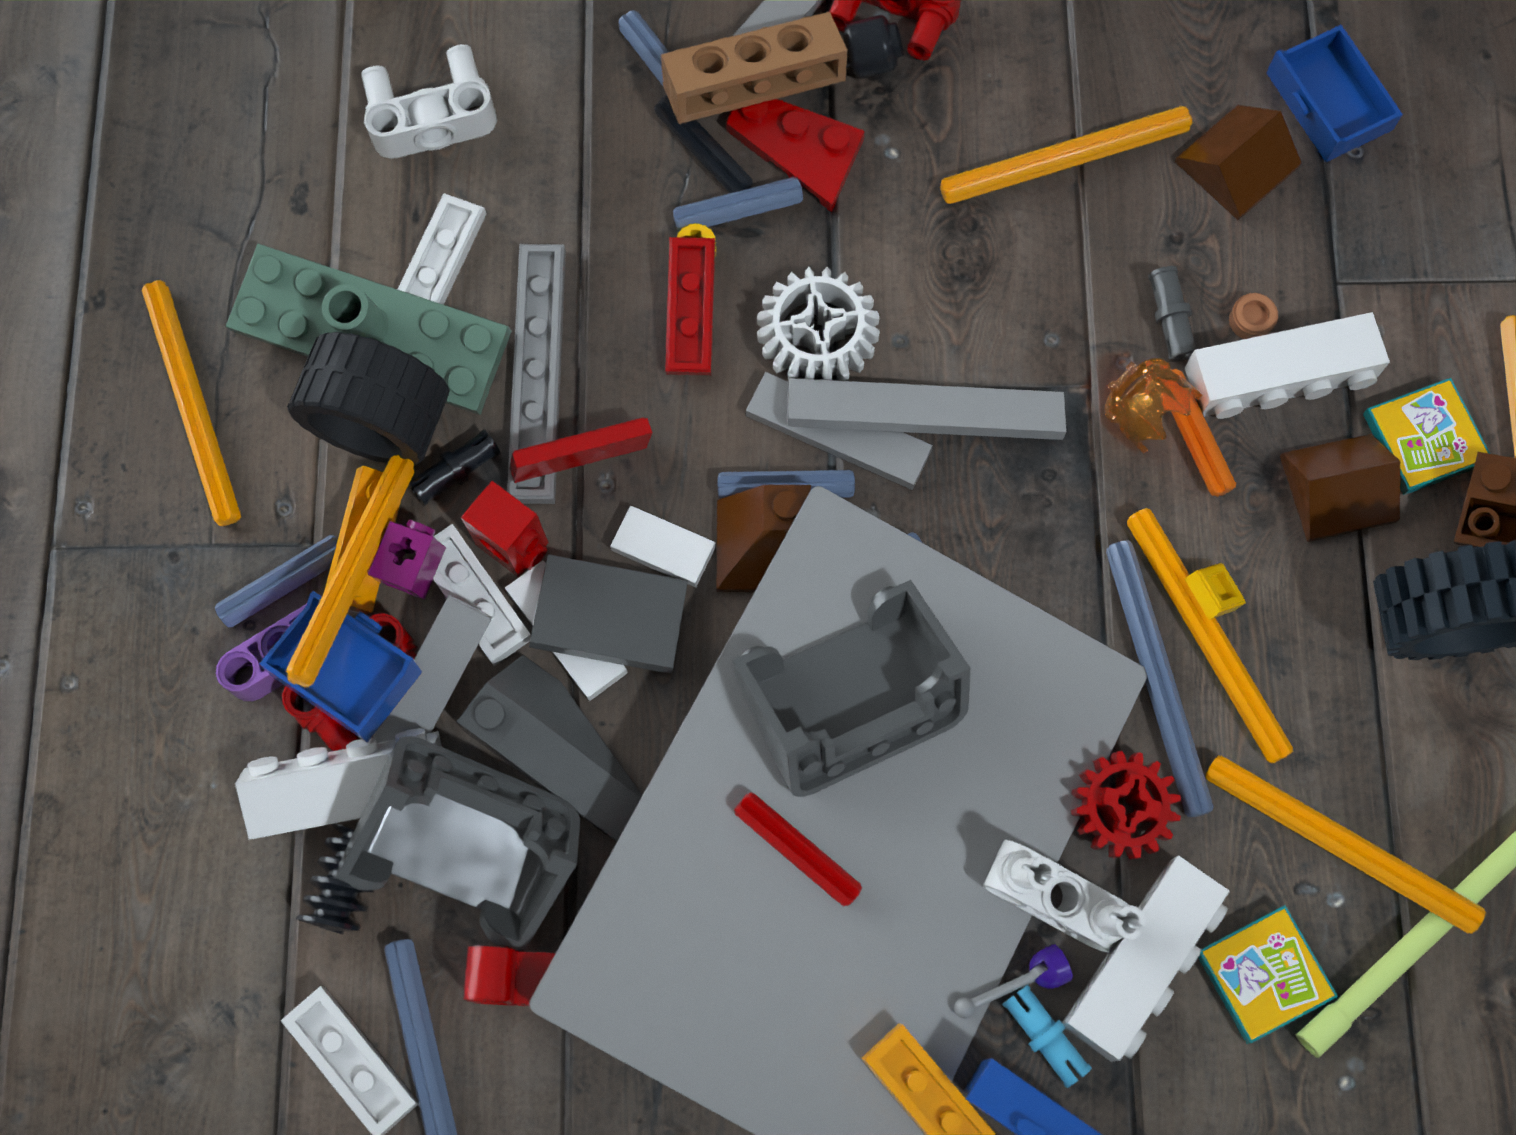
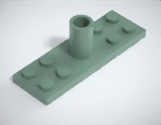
(296, 300)

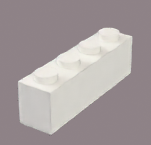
(1287, 365)
(315, 786)
(1138, 971)

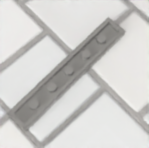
(537, 361)
(926, 409)

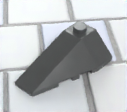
(546, 737)

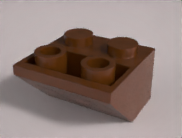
(1489, 503)

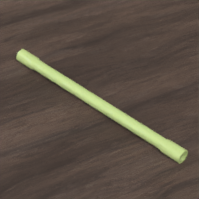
(1338, 1017)

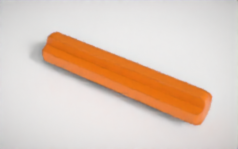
(1204, 449)

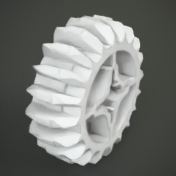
(852, 317)

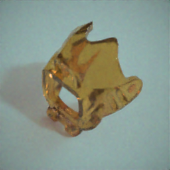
(1142, 407)

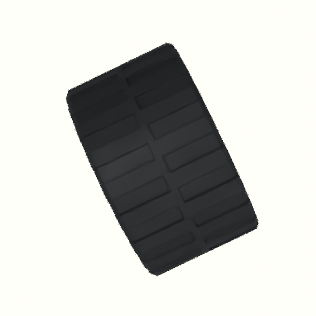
(368, 398)

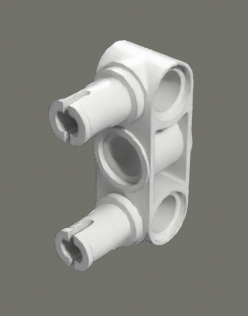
(431, 115)
(1085, 911)

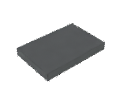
(608, 614)

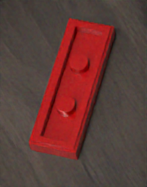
(690, 306)
(580, 449)

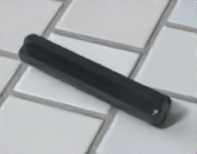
(705, 149)

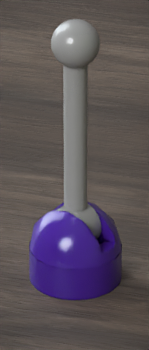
(1047, 969)

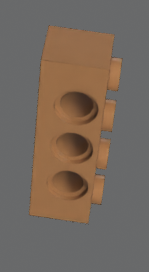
(754, 67)

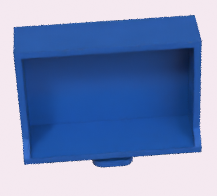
(1333, 93)
(360, 674)
(1019, 1104)

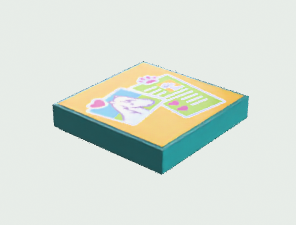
(1428, 434)
(1266, 974)

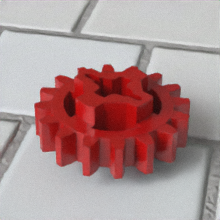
(1145, 809)

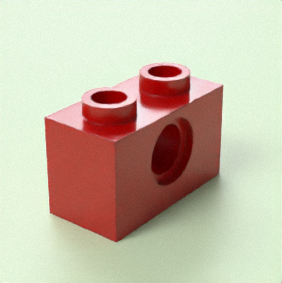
(506, 529)

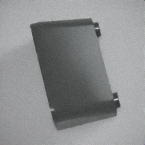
(857, 692)
(465, 837)

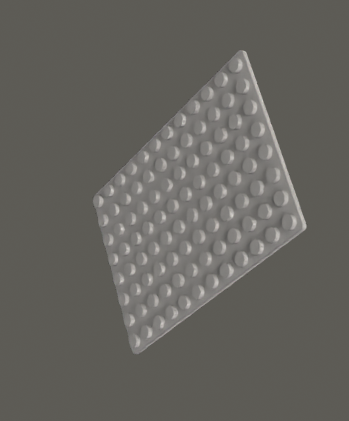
(735, 967)

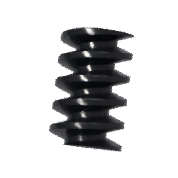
(337, 897)

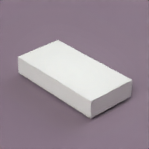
(663, 546)

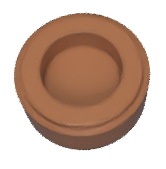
(1253, 316)

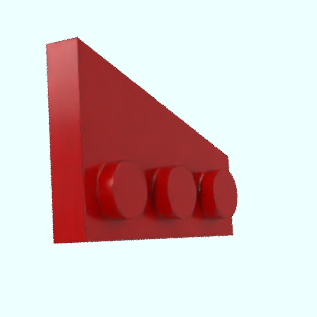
(800, 144)

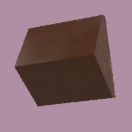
(1242, 158)
(1344, 486)

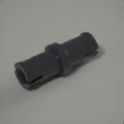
(454, 467)

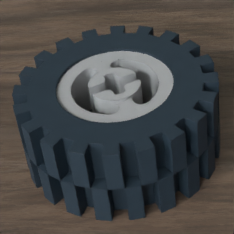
(1450, 603)

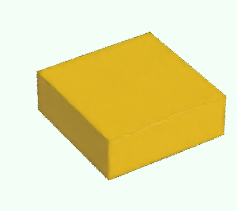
(1215, 590)

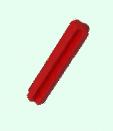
(798, 849)

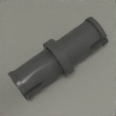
(1172, 313)

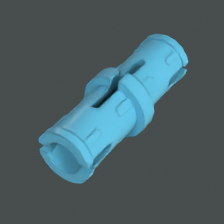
(1047, 1036)

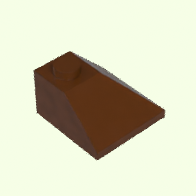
(751, 532)

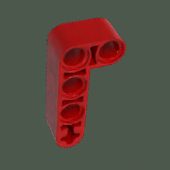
(503, 975)

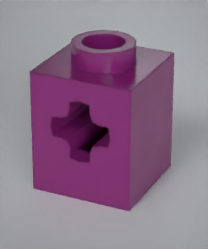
(408, 575)

